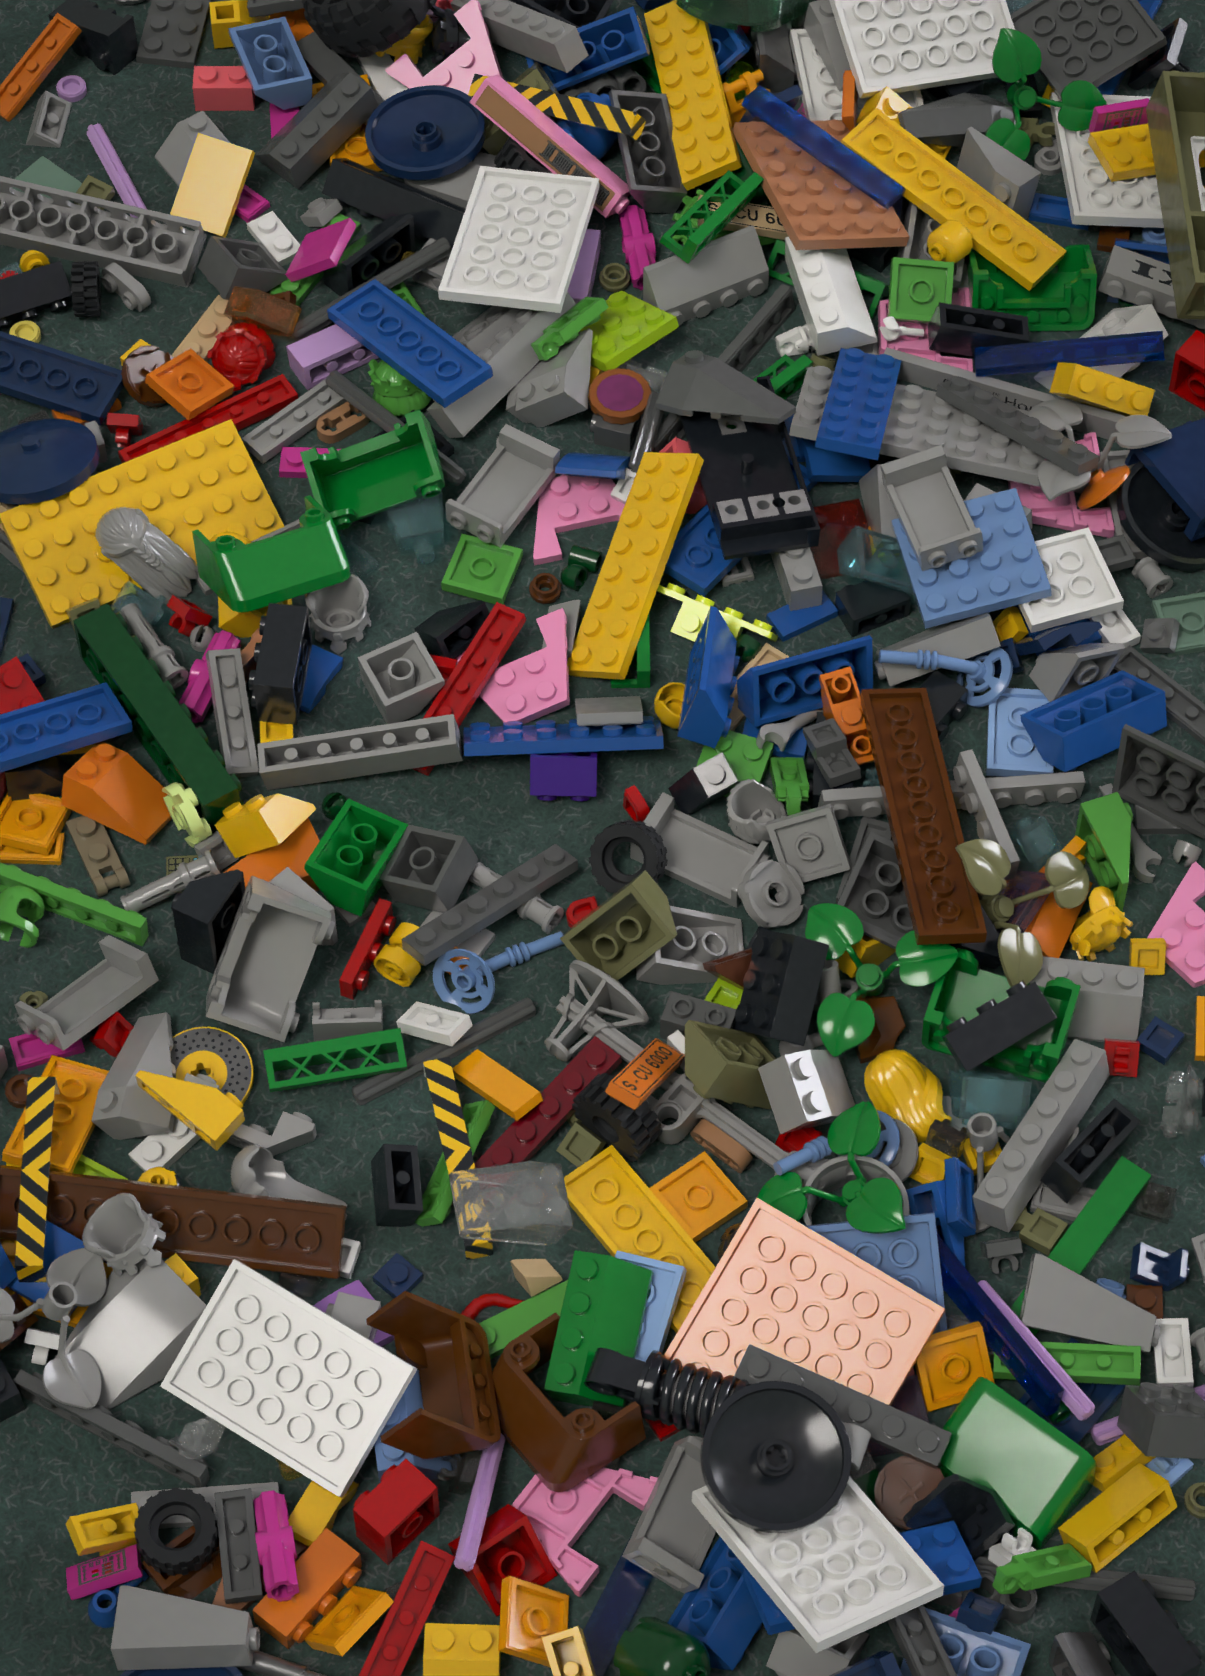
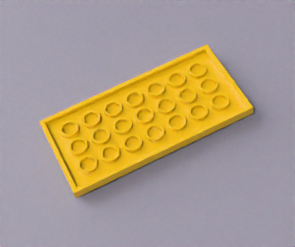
(181, 488)

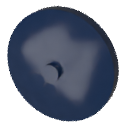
(425, 132)
(45, 460)

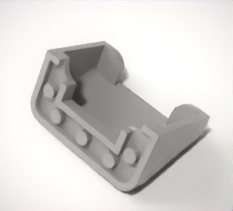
(266, 960)

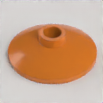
(1102, 485)

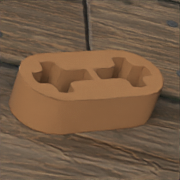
(343, 421)
(721, 1145)

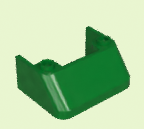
(276, 566)

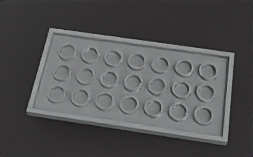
(924, 421)

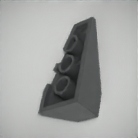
(949, 118)
(713, 386)

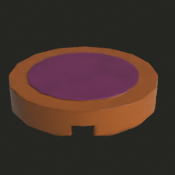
(619, 395)

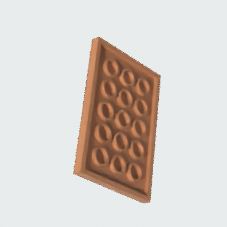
(813, 200)

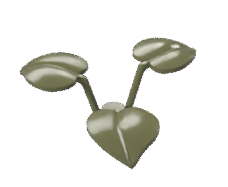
(986, 867)

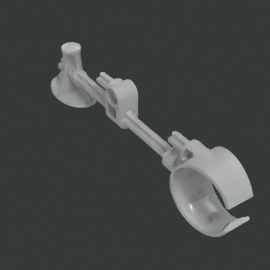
(680, 1099)

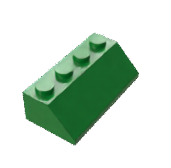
(599, 1310)

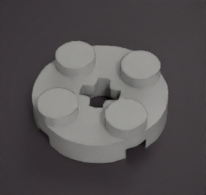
(755, 895)

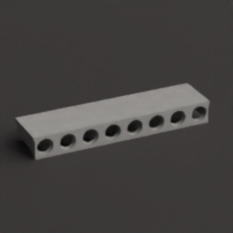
(91, 234)

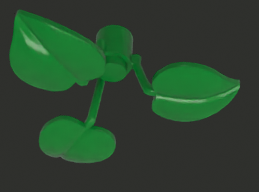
(1014, 59)
(848, 1021)
(871, 1205)

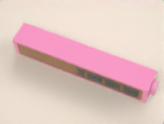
(548, 141)

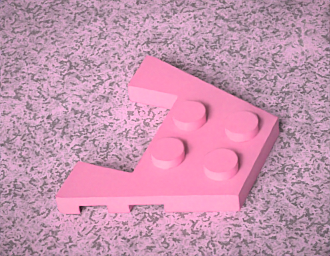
(459, 68)
(920, 345)
(571, 505)
(1062, 510)
(534, 682)
(1184, 928)
(564, 1516)

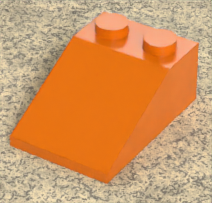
(116, 793)

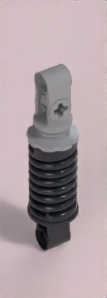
(679, 1395)

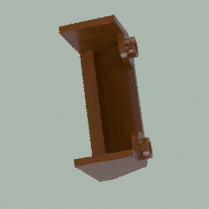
(453, 1374)
(555, 1446)

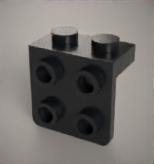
(970, 1505)

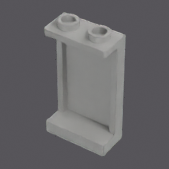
(504, 487)
(931, 508)
(701, 853)
(91, 997)
(671, 1531)

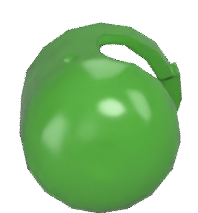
(18, 902)

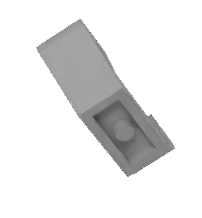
(289, 1133)

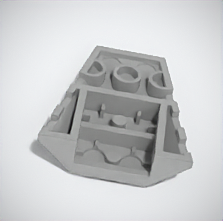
(136, 1330)

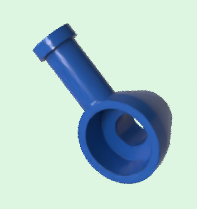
(106, 1616)

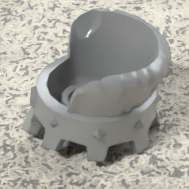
(339, 612)
(123, 1234)

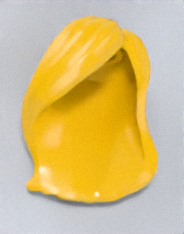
(905, 1090)

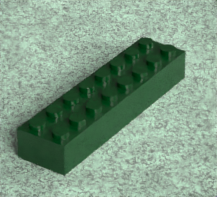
(155, 714)

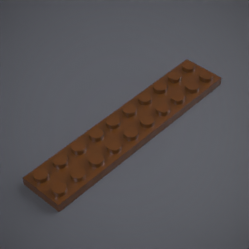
(922, 816)
(198, 1221)

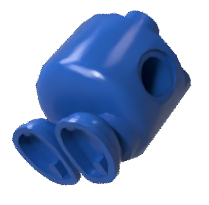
(594, 139)

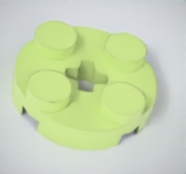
(181, 807)

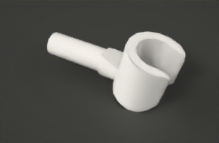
(893, 330)

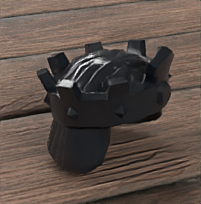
(447, 34)

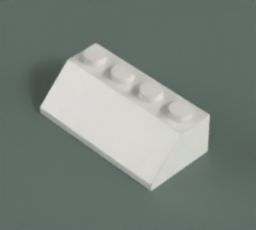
(829, 298)
(1118, 321)

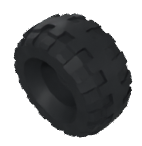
(364, 25)

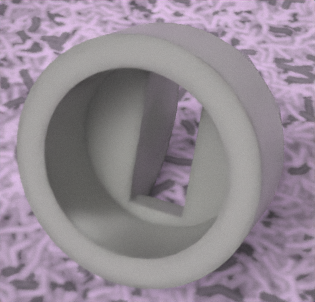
(207, 633)
(1186, 849)

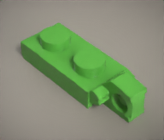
(568, 325)
(789, 782)
(1041, 1569)

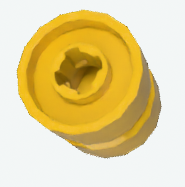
(396, 963)

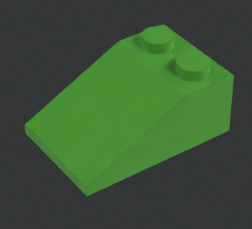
(1107, 830)

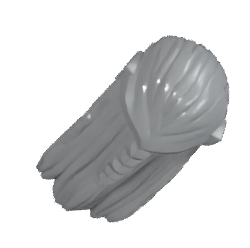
(145, 553)
(259, 1174)

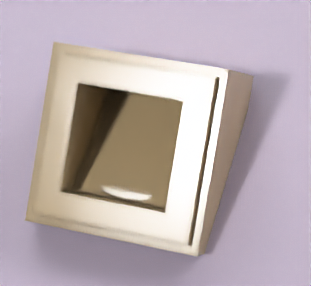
(535, 1275)

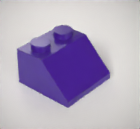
(563, 775)

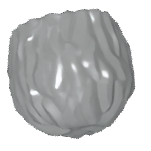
(750, 809)

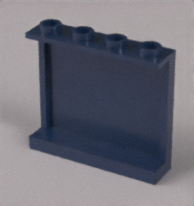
(1180, 470)

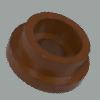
(545, 580)

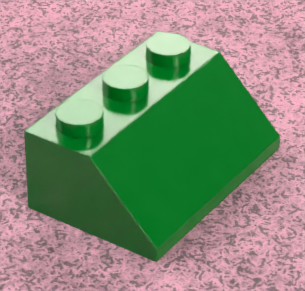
(354, 856)

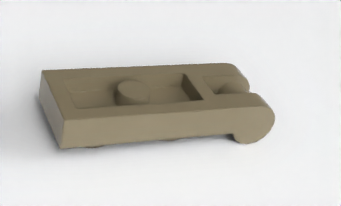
(97, 854)

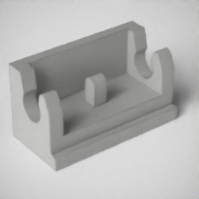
(346, 1021)

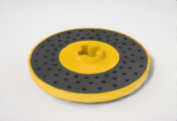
(219, 1054)

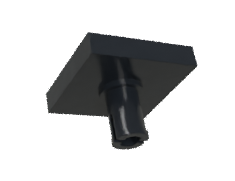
(1163, 59)

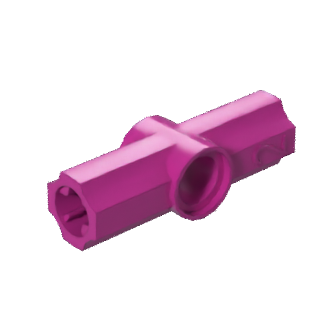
(637, 243)
(198, 692)
(276, 1546)

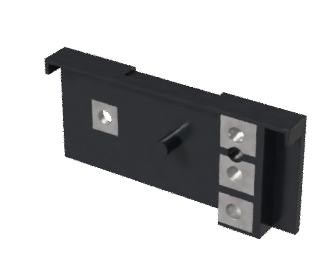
(751, 484)

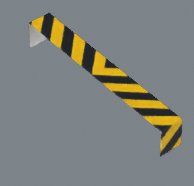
(577, 109)
(452, 1133)
(35, 1179)

